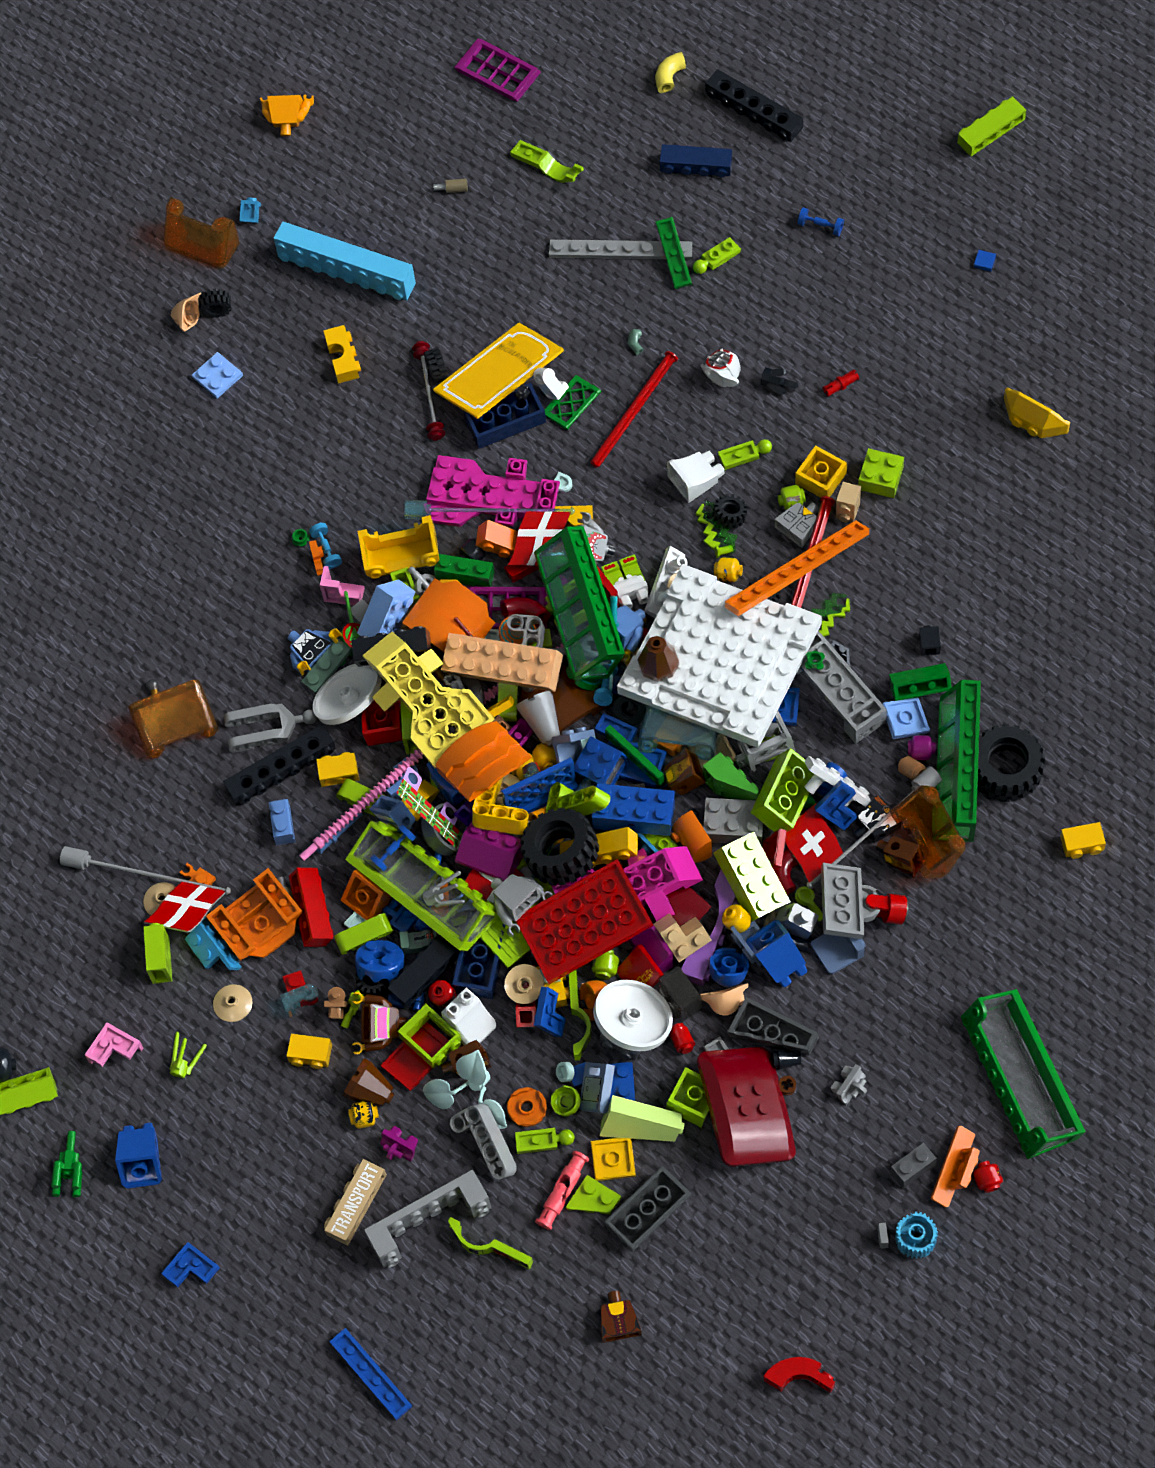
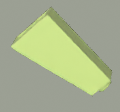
(640, 1121)

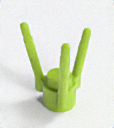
(179, 1066)

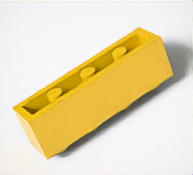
(612, 845)

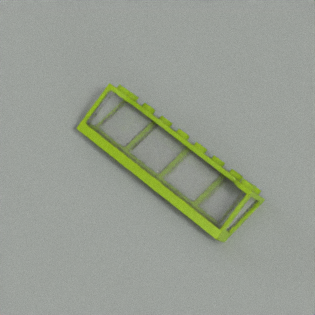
(414, 872)

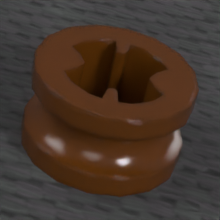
(784, 1079)

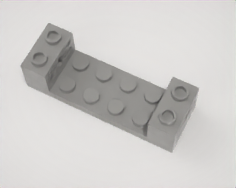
(845, 691)
(463, 1187)

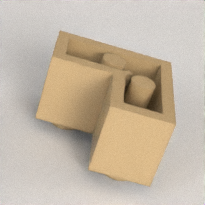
(684, 939)

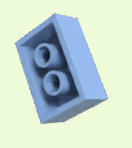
(387, 608)

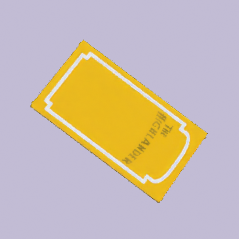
(498, 370)

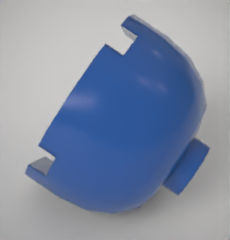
(728, 967)

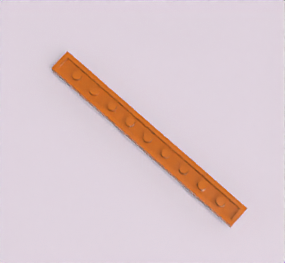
(796, 568)

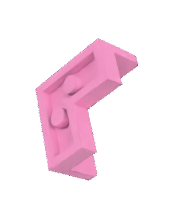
(334, 590)
(111, 1040)

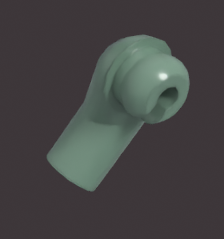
(633, 343)

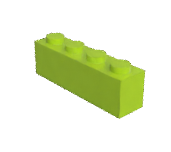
(991, 126)
(27, 1091)

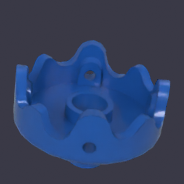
(379, 969)

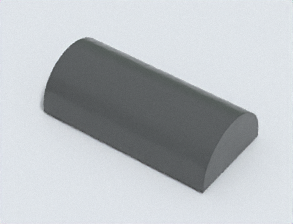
(647, 1209)

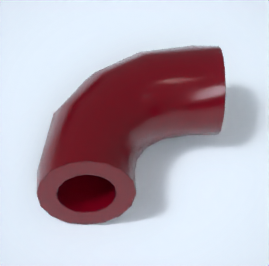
(524, 606)
(784, 872)

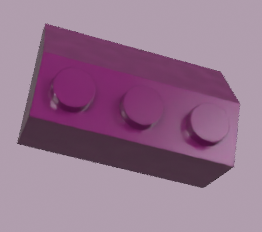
(489, 852)
(655, 947)

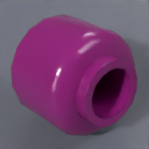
(921, 747)

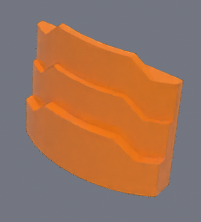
(441, 605)
(481, 759)
(258, 919)

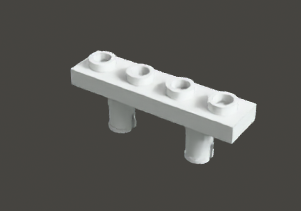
(670, 565)
(832, 776)

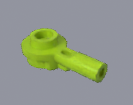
(805, 897)
(352, 1011)

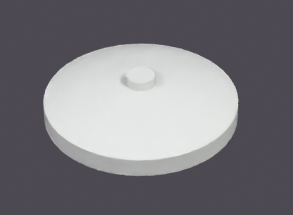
(346, 694)
(633, 1015)

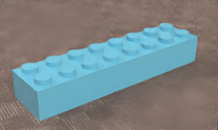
(344, 261)

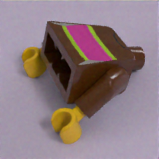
(379, 1023)

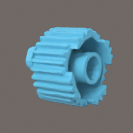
(914, 1246)

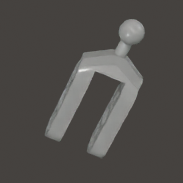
(268, 737)

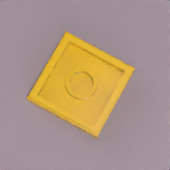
(613, 1159)

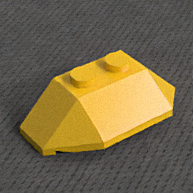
(1033, 415)

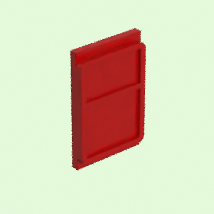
(406, 1064)

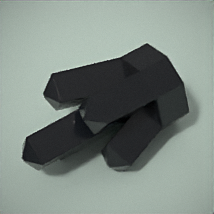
(771, 380)

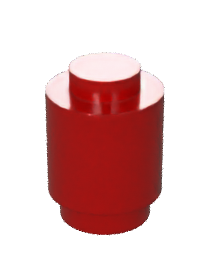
(681, 1038)

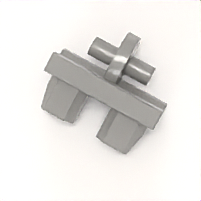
(852, 1085)

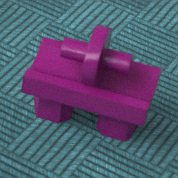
(396, 1145)

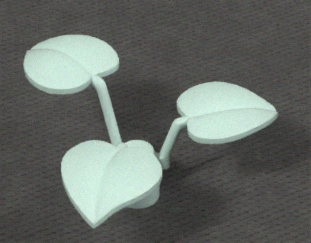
(471, 1068)

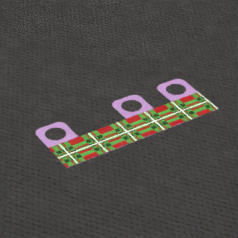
(436, 819)

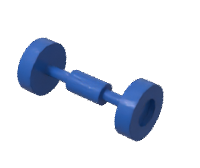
(803, 216)
(393, 847)

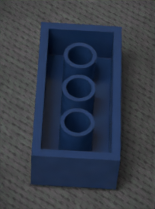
(506, 418)
(477, 970)

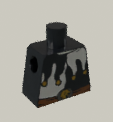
(871, 815)

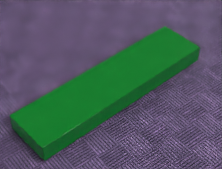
(673, 253)
(634, 755)

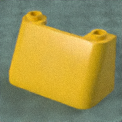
(399, 549)

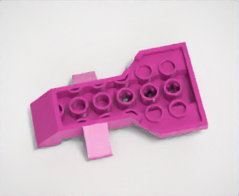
(502, 492)
(656, 877)

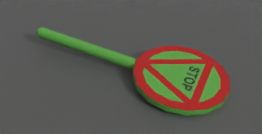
(350, 630)

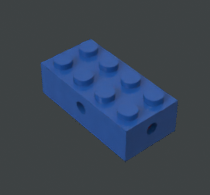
(637, 808)

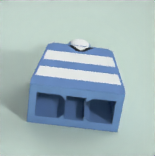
(393, 811)

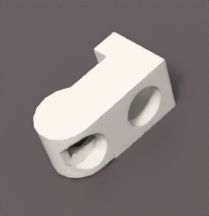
(549, 384)

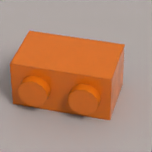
(496, 538)

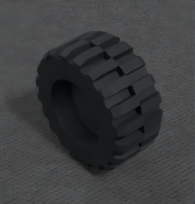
(1019, 742)
(547, 830)

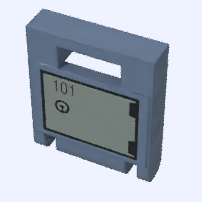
(596, 1087)

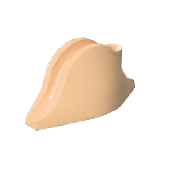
(186, 312)
(725, 1001)

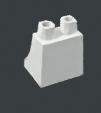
(694, 474)
(469, 1017)

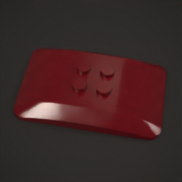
(746, 1106)

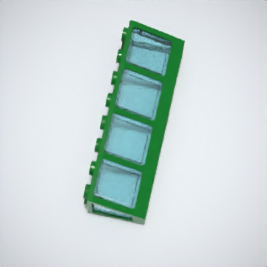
(579, 604)

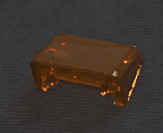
(197, 240)
(172, 716)
(932, 829)

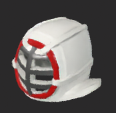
(722, 368)

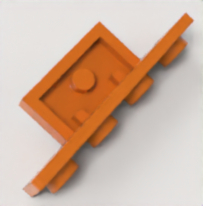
(956, 1167)

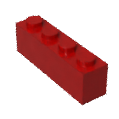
(310, 898)

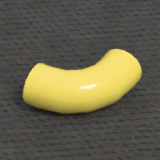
(667, 69)

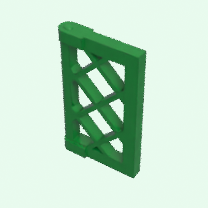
(586, 402)

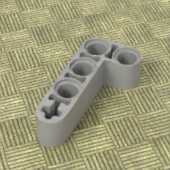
(527, 633)
(500, 1163)

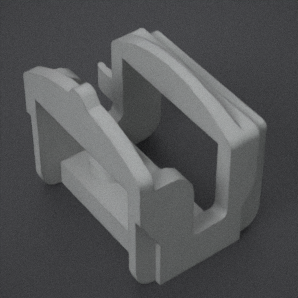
(767, 749)

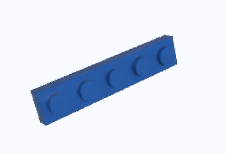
(370, 1374)

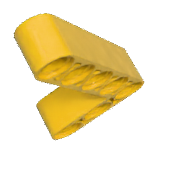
(497, 817)

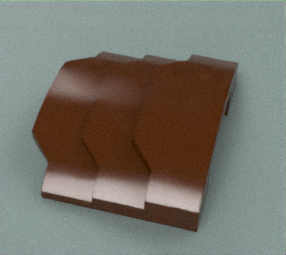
(569, 700)

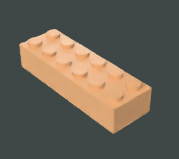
(502, 662)

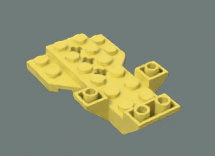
(412, 679)

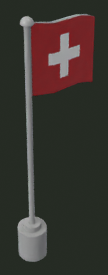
(816, 844)

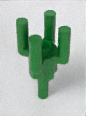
(67, 1168)

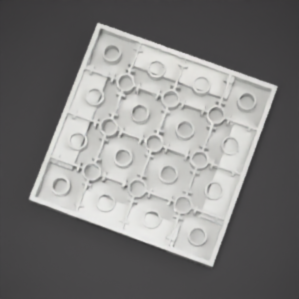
(729, 664)

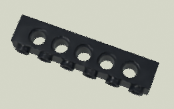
(754, 105)
(282, 756)

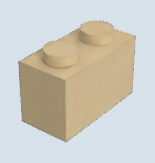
(848, 502)

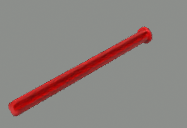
(633, 409)
(816, 538)

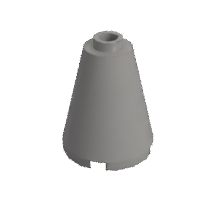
(541, 716)

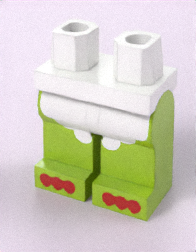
(630, 584)

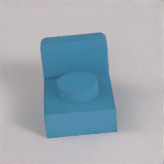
(249, 210)

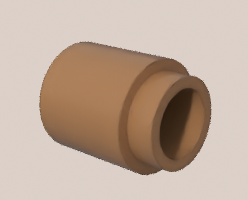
(910, 767)

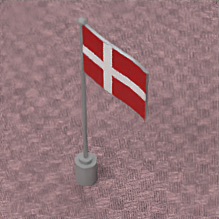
(182, 907)

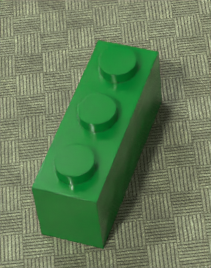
(464, 570)
(920, 682)

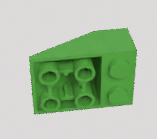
(727, 780)

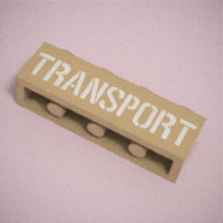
(355, 1202)

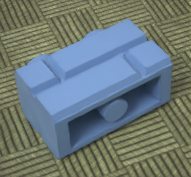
(282, 822)

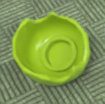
(567, 1096)

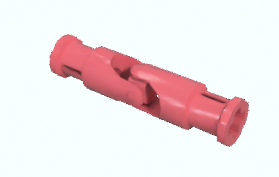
(556, 1200)

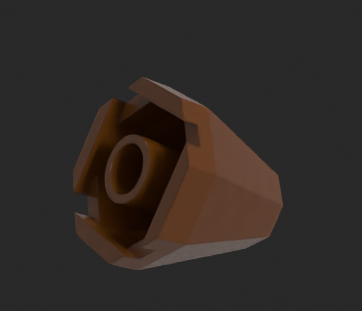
(658, 659)
(369, 1085)

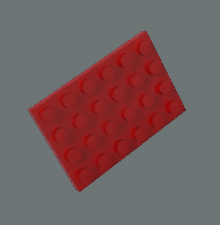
(583, 921)

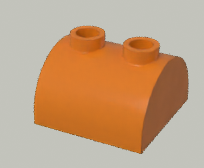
(691, 834)
(364, 896)

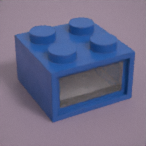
(600, 762)

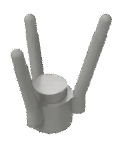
(435, 894)

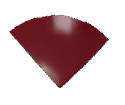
(686, 905)

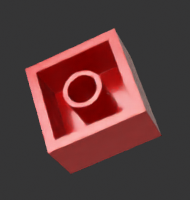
(382, 726)

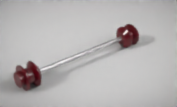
(435, 428)

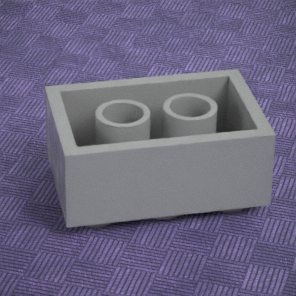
(730, 820)

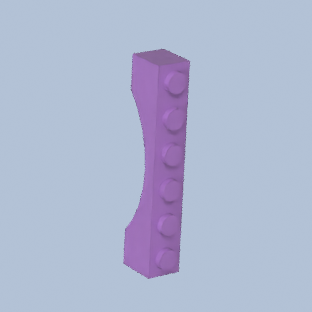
(697, 964)

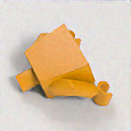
(286, 111)

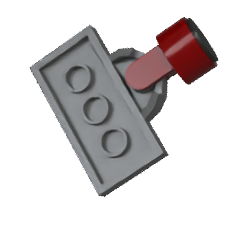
(850, 903)

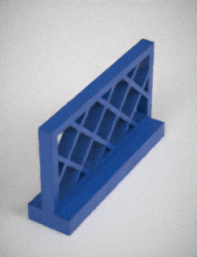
(536, 798)

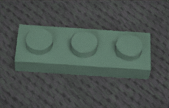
(326, 665)

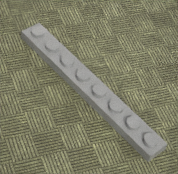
(612, 249)

